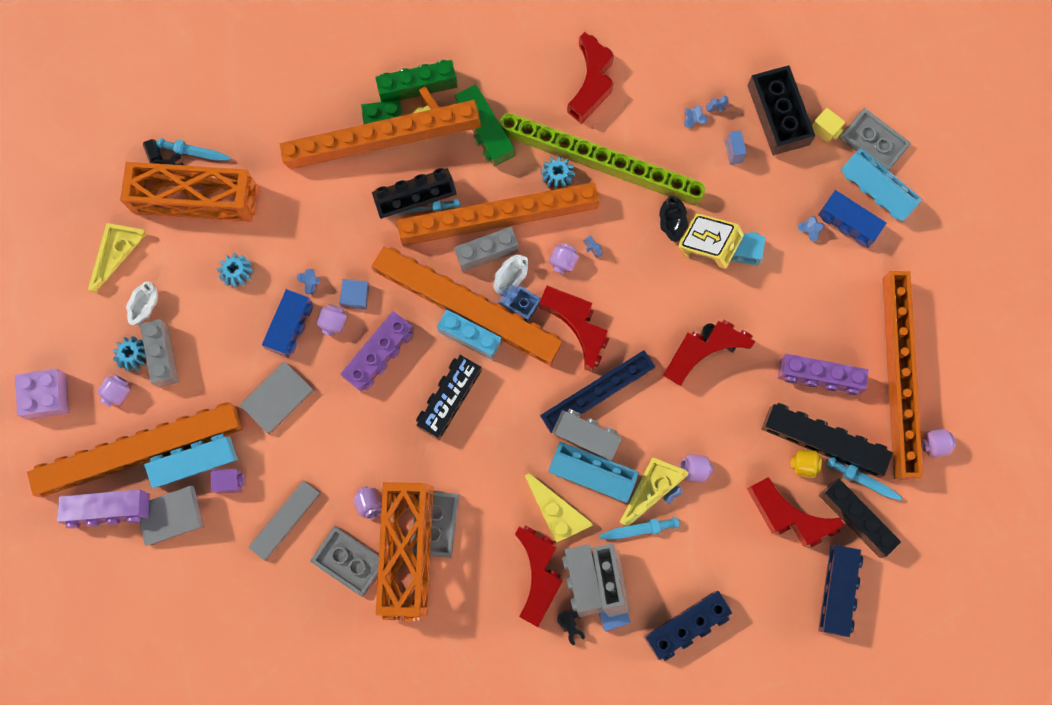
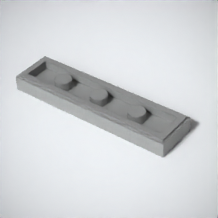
(284, 520)

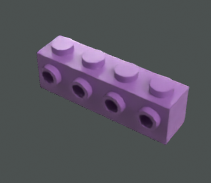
(377, 352)
(823, 374)
(103, 508)

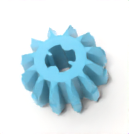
(556, 167)
(239, 275)
(123, 351)

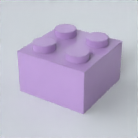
(41, 394)

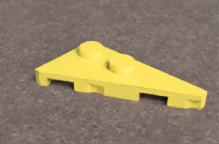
(115, 246)
(655, 483)
(560, 516)

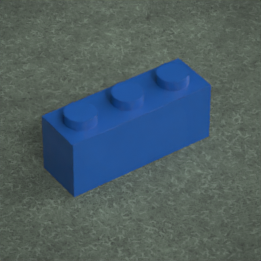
(851, 219)
(287, 323)

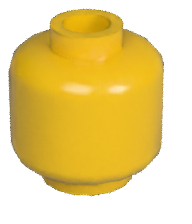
(806, 463)

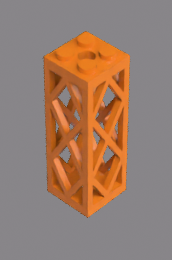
(141, 201)
(386, 574)

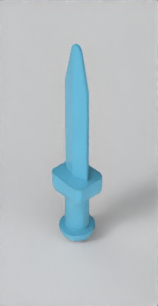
(182, 148)
(437, 207)
(852, 473)
(653, 526)

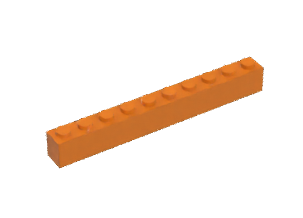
(380, 134)
(498, 214)
(472, 307)
(902, 376)
(133, 450)

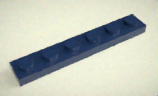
(601, 388)

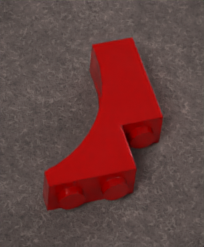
(596, 85)
(575, 313)
(694, 349)
(780, 514)
(543, 584)

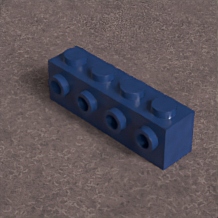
(840, 591)
(687, 625)

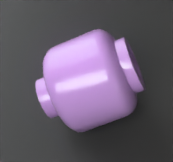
(563, 258)
(331, 319)
(113, 390)
(938, 443)
(697, 466)
(368, 502)

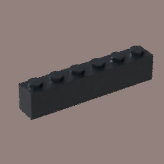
(827, 440)

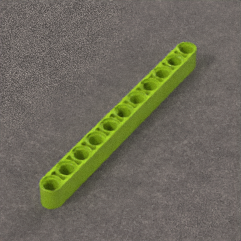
(608, 166)

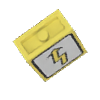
(711, 239)

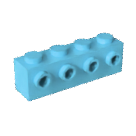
(881, 185)
(191, 461)
(593, 472)

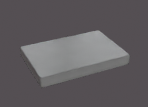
(875, 139)
(276, 397)
(171, 516)
(443, 524)
(347, 561)

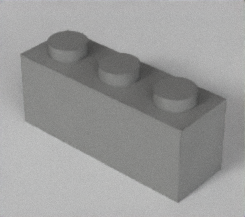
(486, 249)
(159, 353)
(587, 434)
(583, 580)
(611, 580)

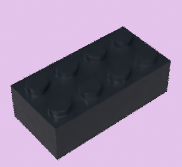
(781, 110)

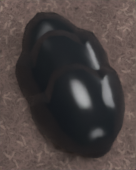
(673, 218)

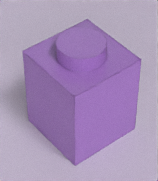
(227, 481)

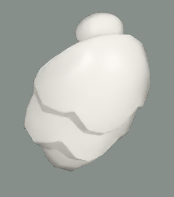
(511, 272)
(141, 303)

